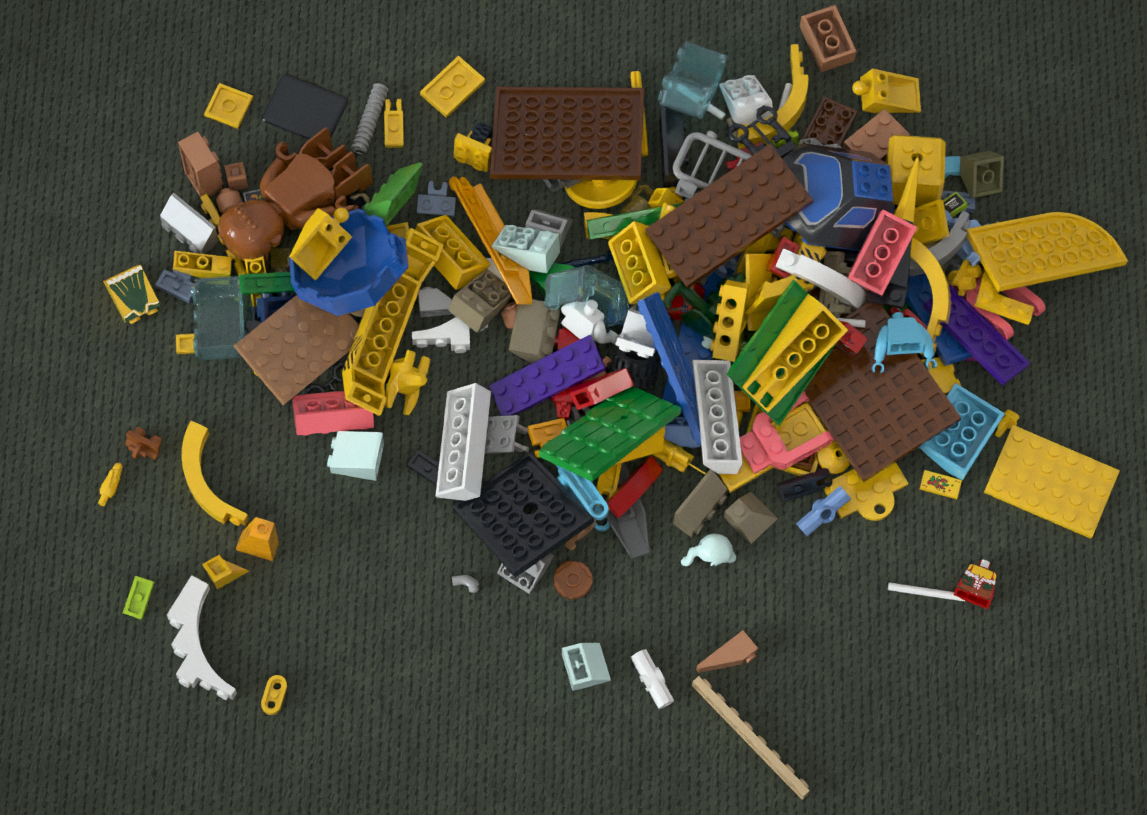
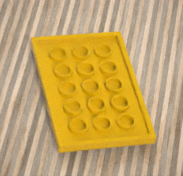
(1051, 481)

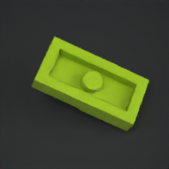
(138, 597)

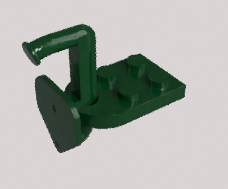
(704, 313)

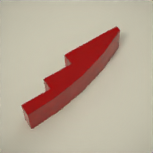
(634, 486)

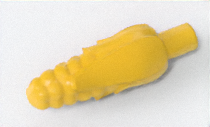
(110, 484)

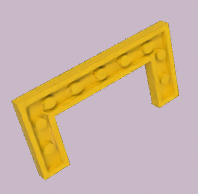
(990, 300)

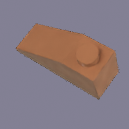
(730, 654)

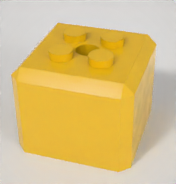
(901, 157)

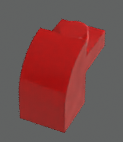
(783, 244)

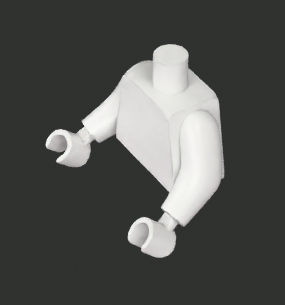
(586, 320)

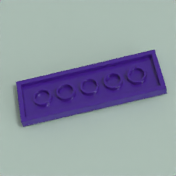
(982, 339)
(548, 377)

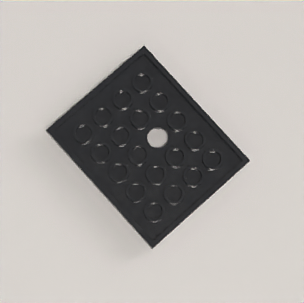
(501, 521)

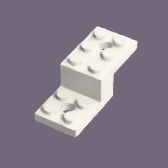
(635, 335)

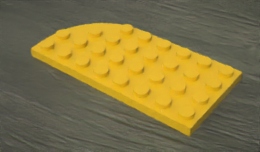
(1043, 249)

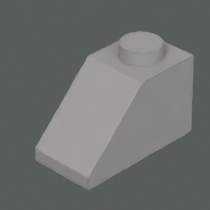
(433, 302)

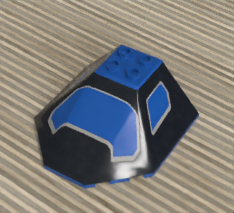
(846, 192)

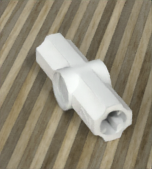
(652, 678)

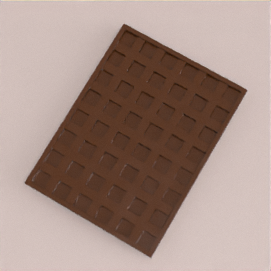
(877, 413)

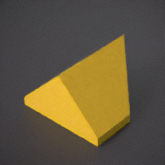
(222, 571)

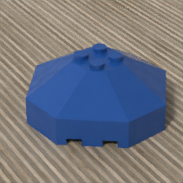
(360, 270)

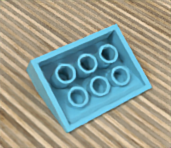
(963, 442)

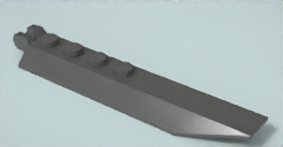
(632, 525)

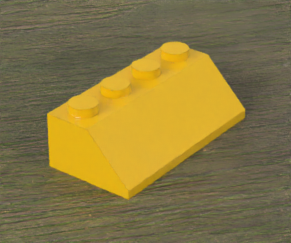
(459, 259)
(638, 263)
(755, 276)

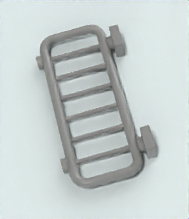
(688, 184)

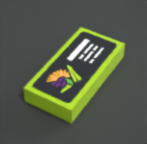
(955, 204)

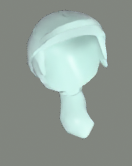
(713, 549)

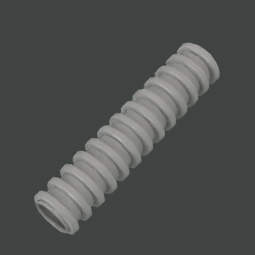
(369, 118)

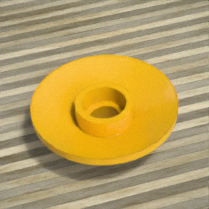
(828, 459)

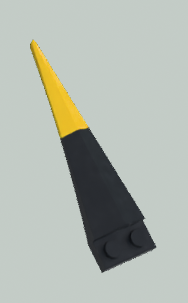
(897, 288)

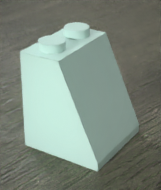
(356, 454)

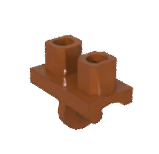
(142, 446)

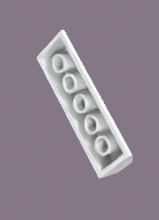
(717, 416)
(463, 443)

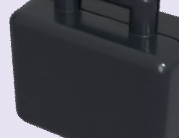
(304, 107)

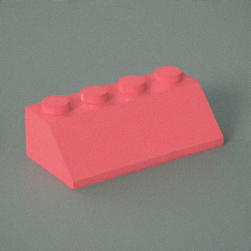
(881, 252)
(328, 413)

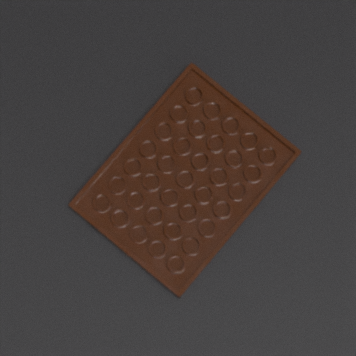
(567, 133)

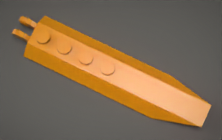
(489, 226)

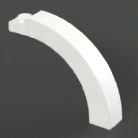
(823, 277)

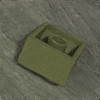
(982, 173)

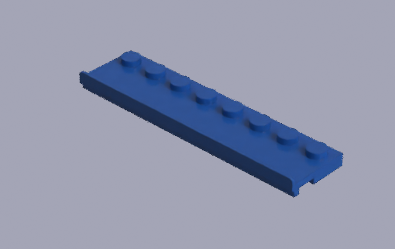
(672, 358)

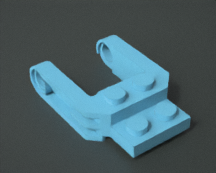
(585, 494)

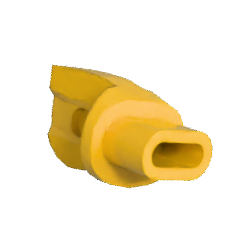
(1009, 419)

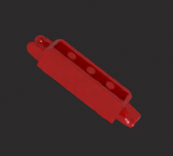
(563, 400)

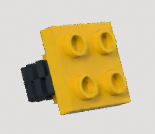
(475, 147)

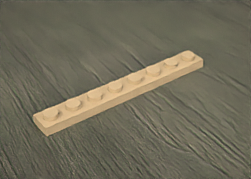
(758, 744)

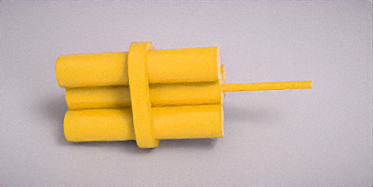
(676, 457)

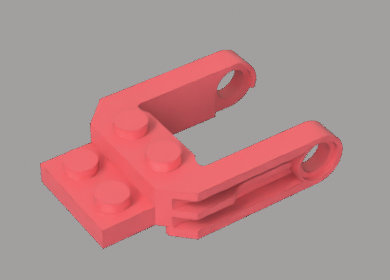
(1019, 294)
(765, 448)

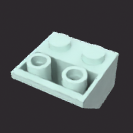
(585, 665)

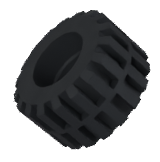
(641, 369)

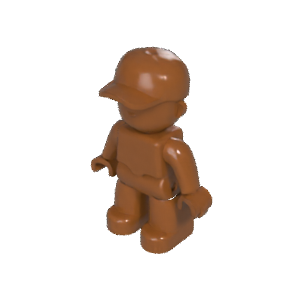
(293, 195)

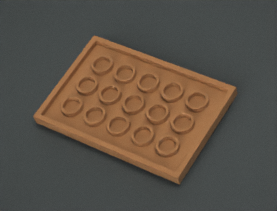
(296, 346)

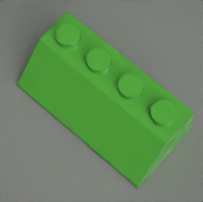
(394, 193)

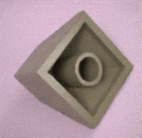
(749, 517)

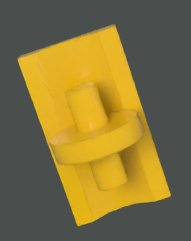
(965, 277)

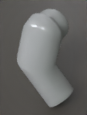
(467, 580)

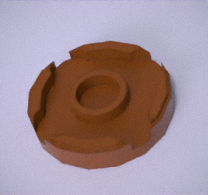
(575, 585)

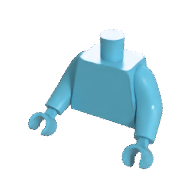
(903, 337)

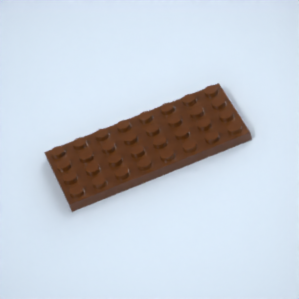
(729, 216)

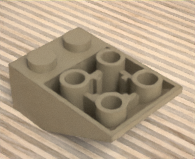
(480, 300)

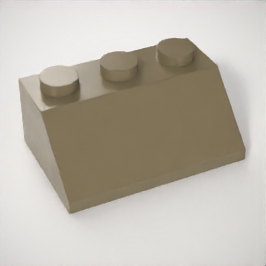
(534, 331)
(700, 504)

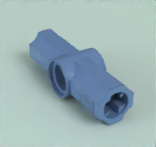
(818, 516)

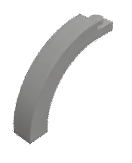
(948, 246)

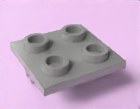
(501, 435)

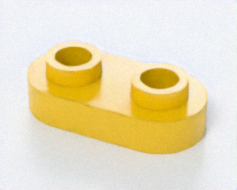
(274, 695)

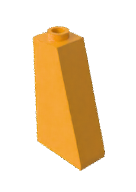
(259, 539)

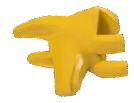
(406, 380)

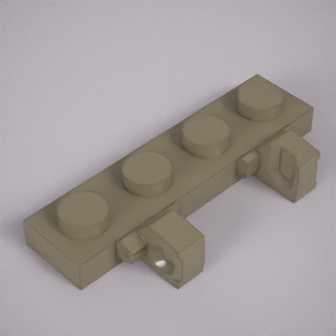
(835, 261)

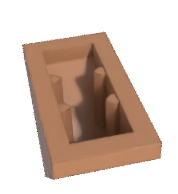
(236, 176)

